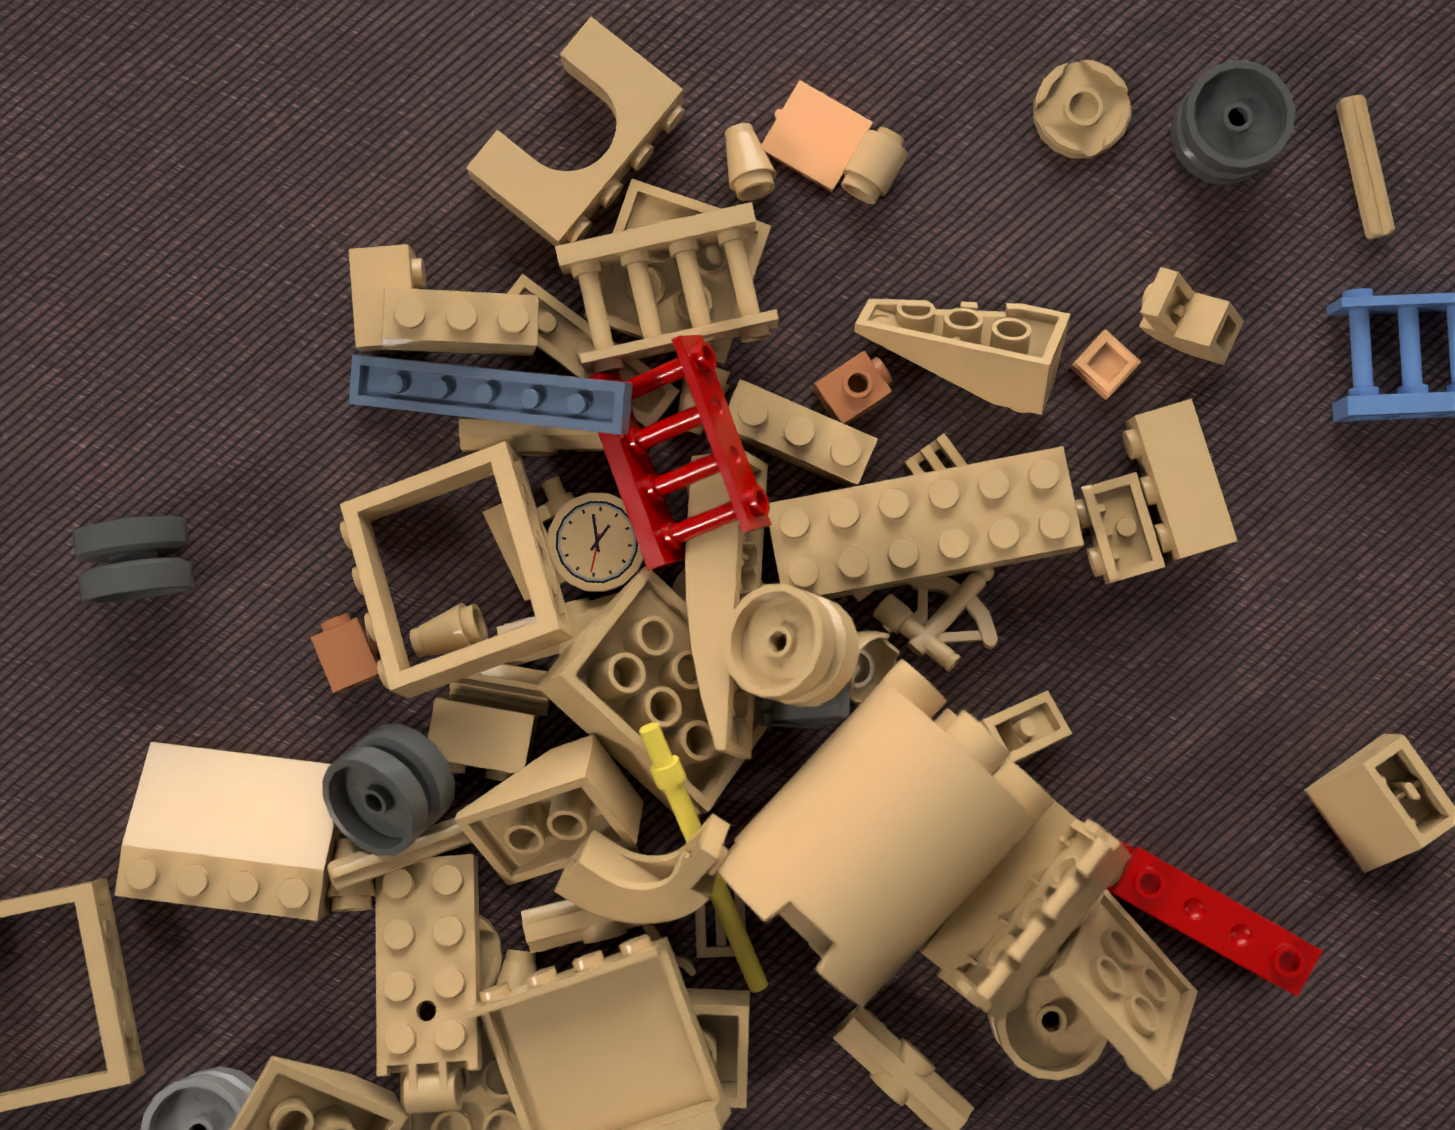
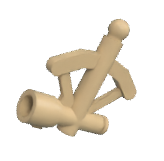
(930, 635)

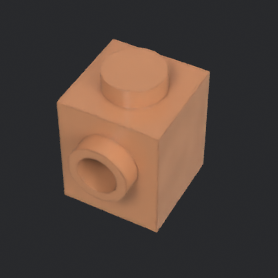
(854, 388)
(346, 653)

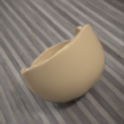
(874, 662)

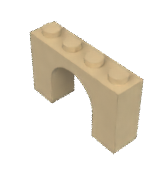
(563, 201)

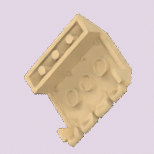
(1026, 909)

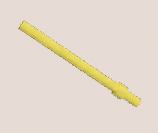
(670, 776)

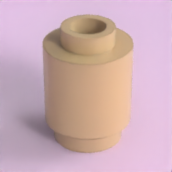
(874, 165)

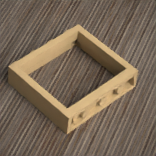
(532, 550)
(108, 989)

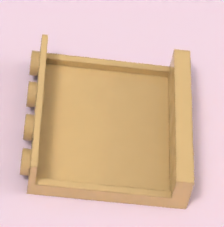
(605, 1045)

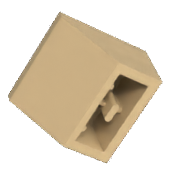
(1383, 802)

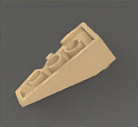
(993, 354)

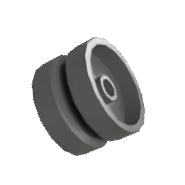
(1232, 122)
(132, 554)
(388, 789)

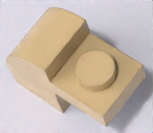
(1188, 319)

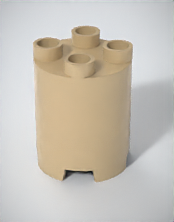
(884, 832)

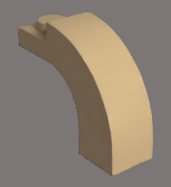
(640, 886)

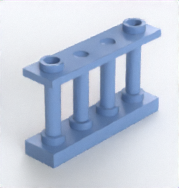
(1413, 396)

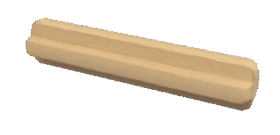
(1365, 167)
(366, 865)

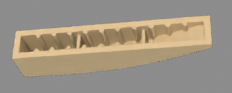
(719, 574)

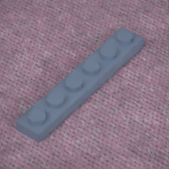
(491, 394)

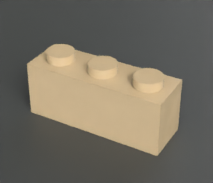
(460, 322)
(800, 435)
(1179, 480)

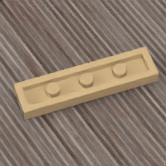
(566, 335)

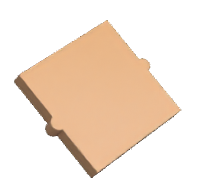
(815, 135)

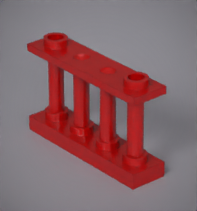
(646, 492)
(1215, 921)

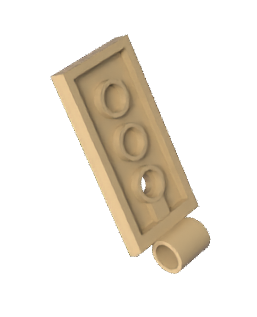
(428, 954)

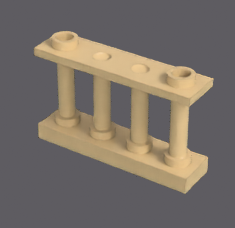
(633, 250)

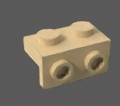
(1119, 529)

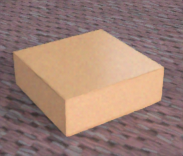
(1105, 364)

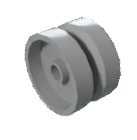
(200, 1101)

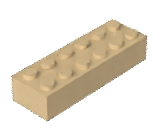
(927, 525)

